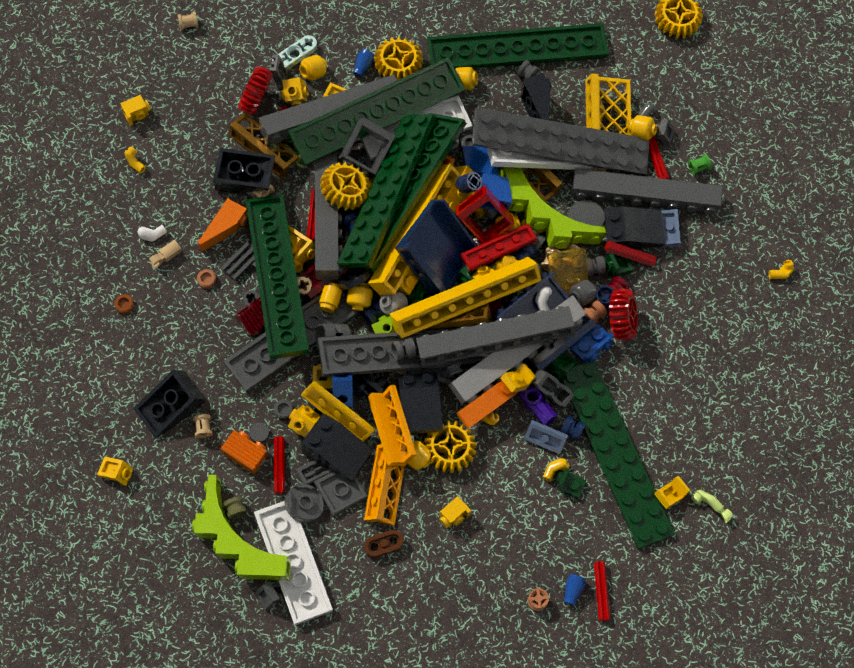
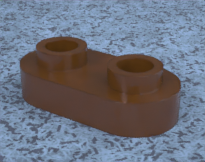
(382, 541)

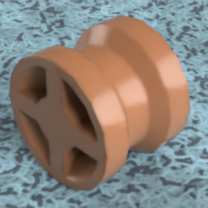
(538, 595)

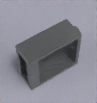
(377, 132)

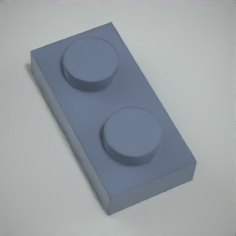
(671, 228)
(545, 437)

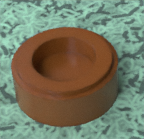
(124, 304)

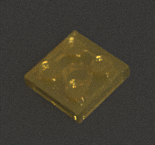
(569, 266)

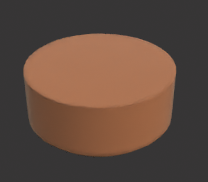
(206, 279)

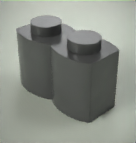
(552, 387)

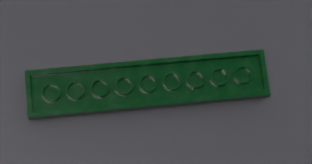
(516, 46)
(381, 107)
(438, 145)
(386, 191)
(277, 277)
(617, 456)

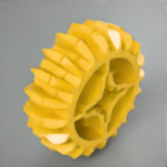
(668, 19)
(405, 53)
(340, 176)
(457, 445)

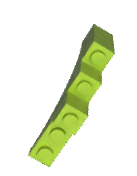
(558, 228)
(251, 561)

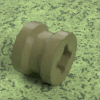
(234, 508)

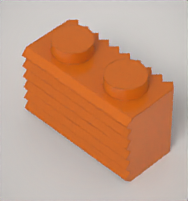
(244, 451)

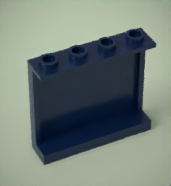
(435, 247)
(527, 305)

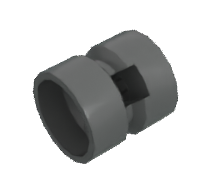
(330, 330)

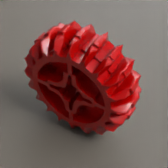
(255, 90)
(623, 314)

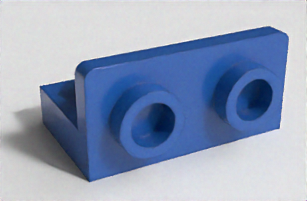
(592, 343)

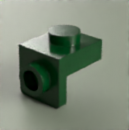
(618, 265)

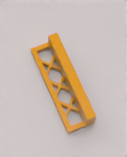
(389, 427)
(379, 486)

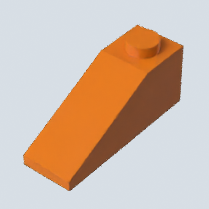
(224, 224)
(485, 404)

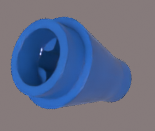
(363, 62)
(574, 587)

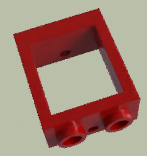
(475, 201)

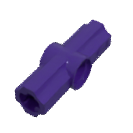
(539, 408)

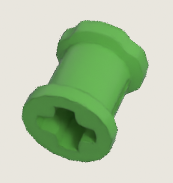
(699, 164)

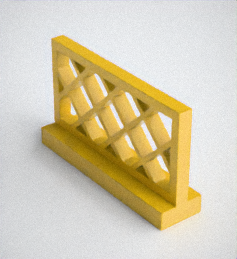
(593, 105)

